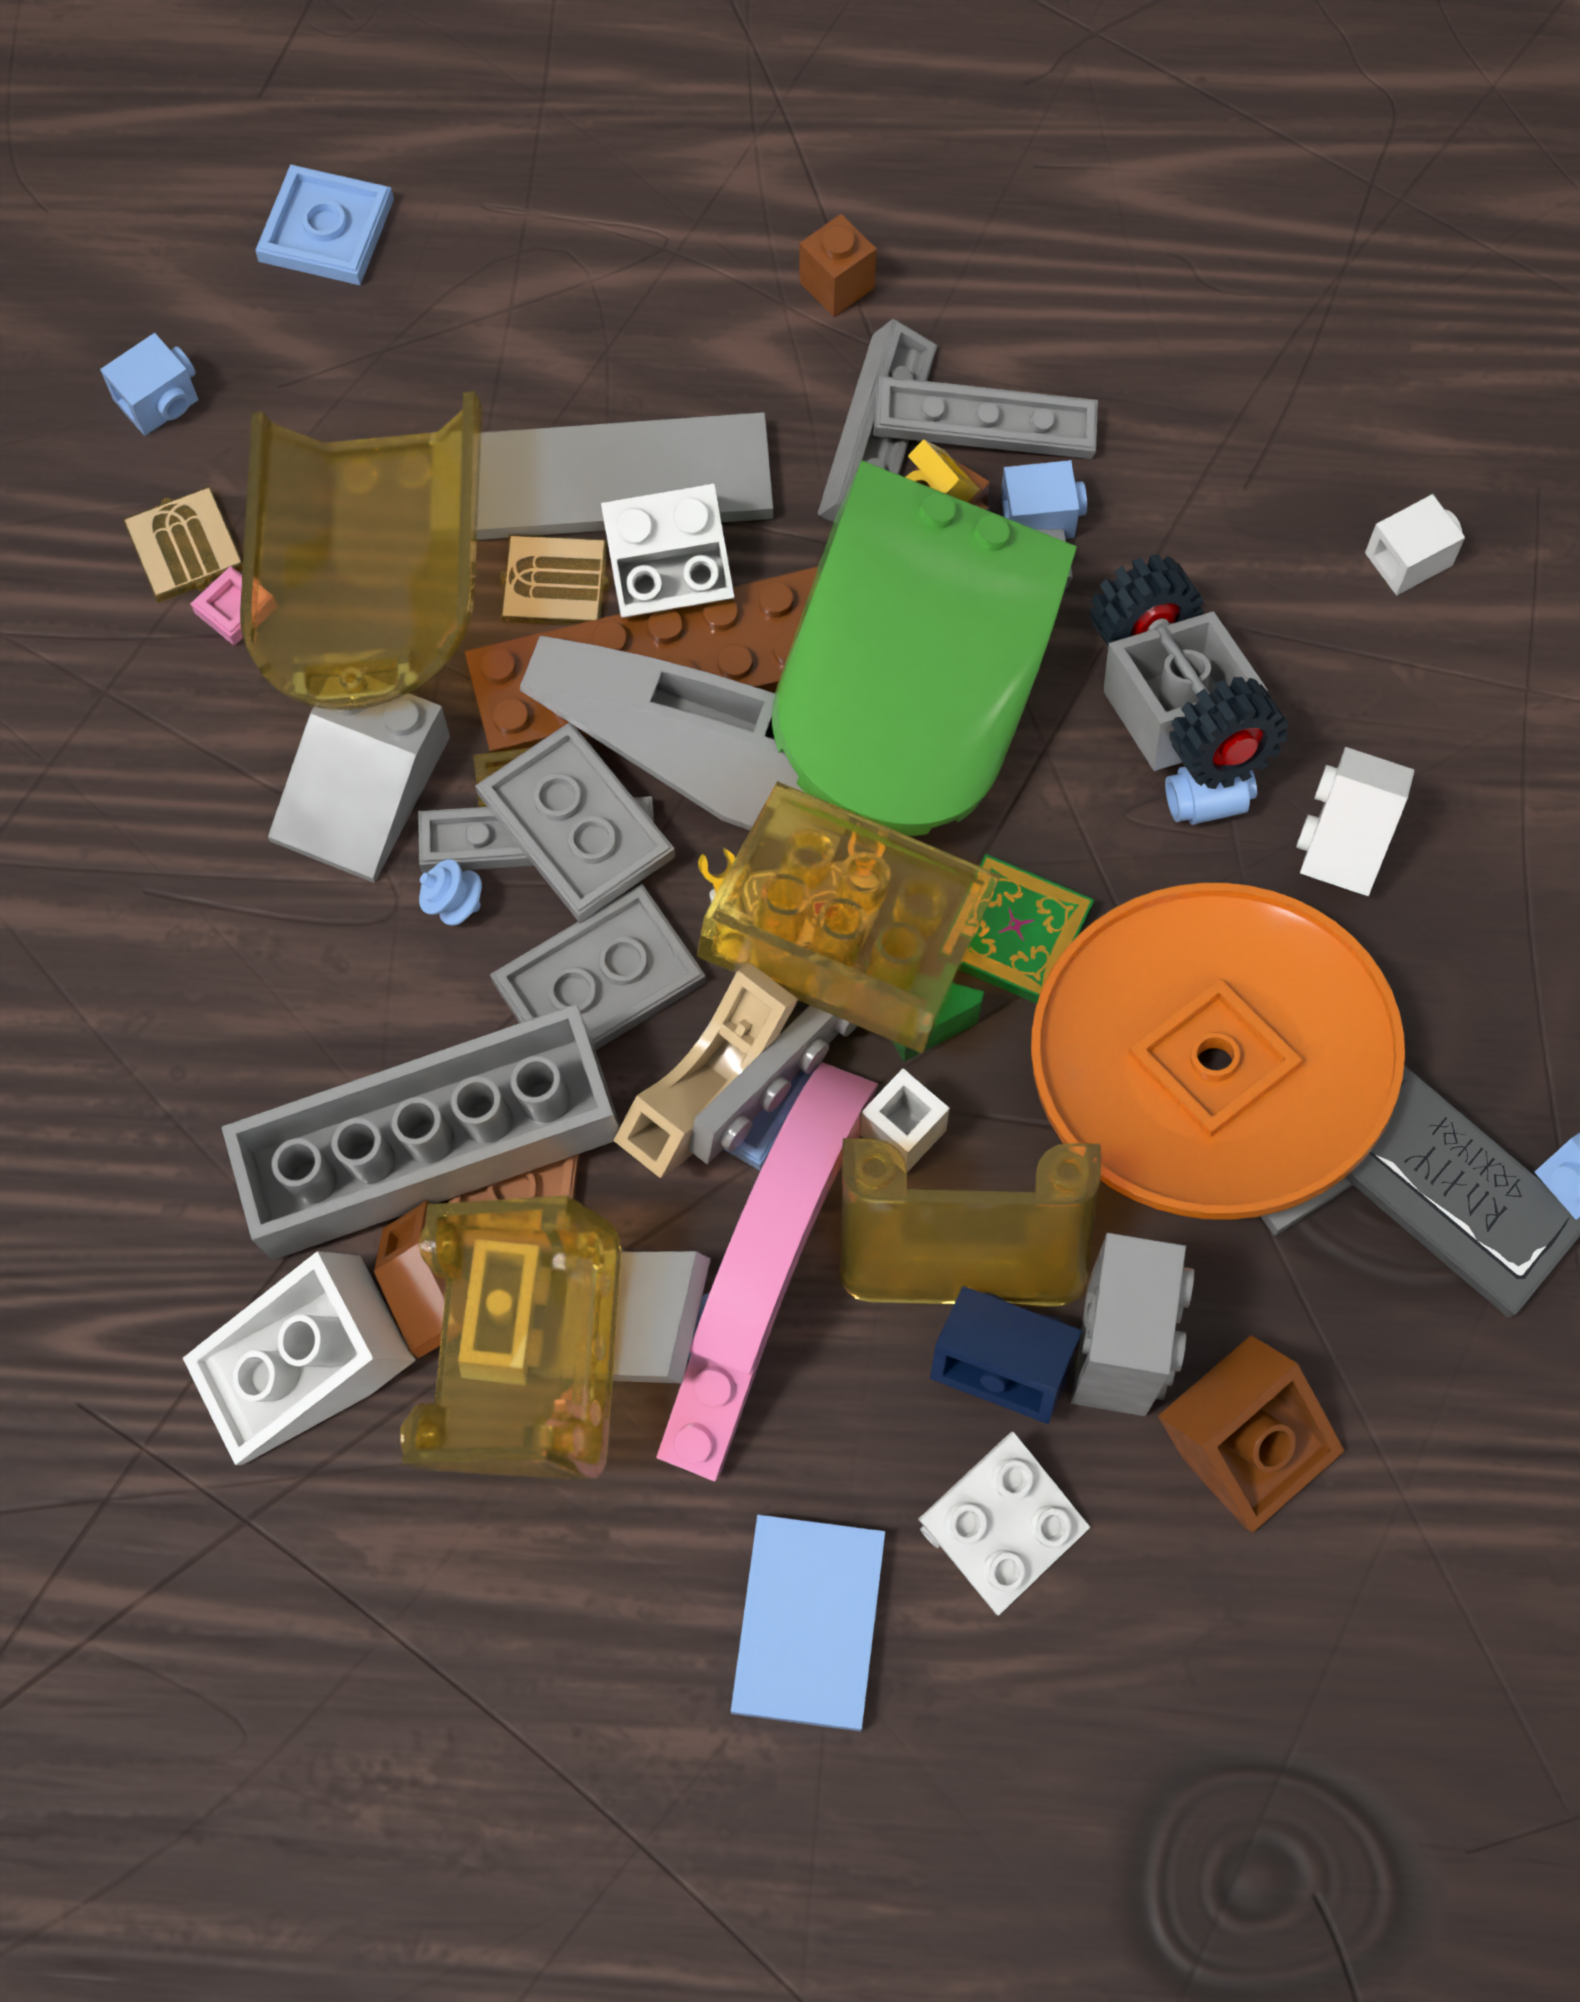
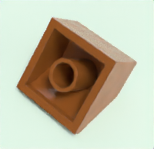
(1252, 1431)

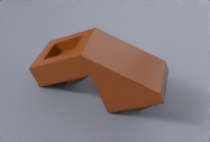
(409, 1284)

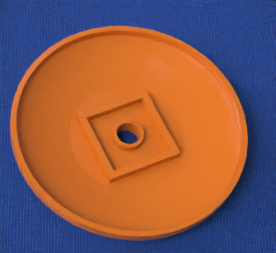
(1233, 972)

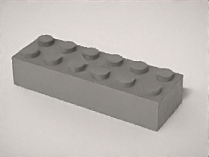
(421, 1132)

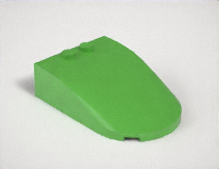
(915, 652)

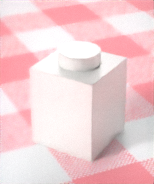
(1415, 544)
(905, 1117)

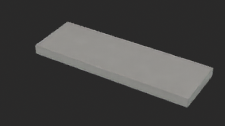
(561, 475)

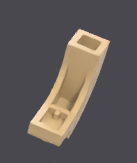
(743, 1026)

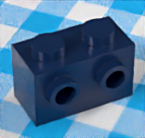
(1005, 1354)

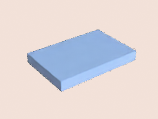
(808, 1623)

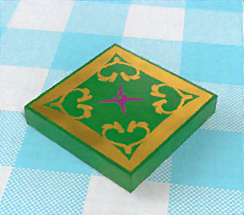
(1024, 930)

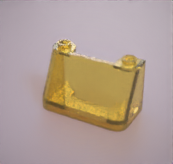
(933, 1242)
(520, 1339)

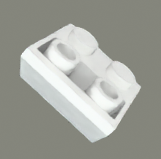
(667, 550)

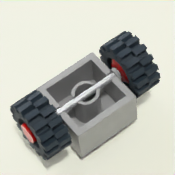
(1182, 677)

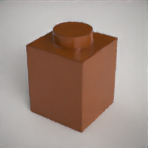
(837, 265)

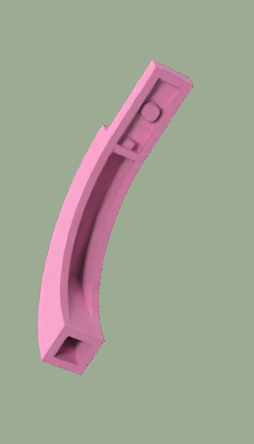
(760, 1268)

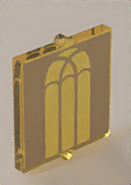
(183, 544)
(554, 580)

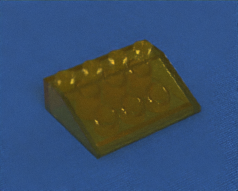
(848, 915)

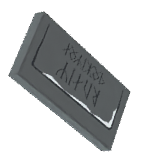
(1465, 1198)

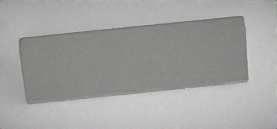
(891, 353)

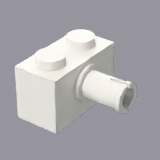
(1356, 821)

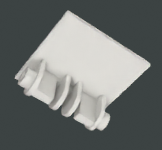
(1003, 1523)

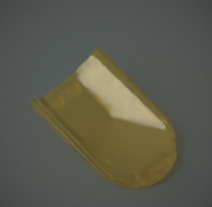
(359, 558)

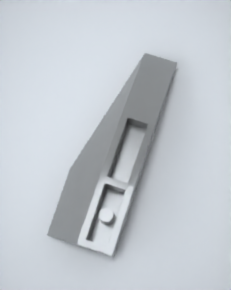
(670, 720)

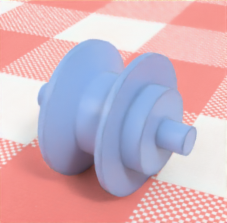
(450, 892)

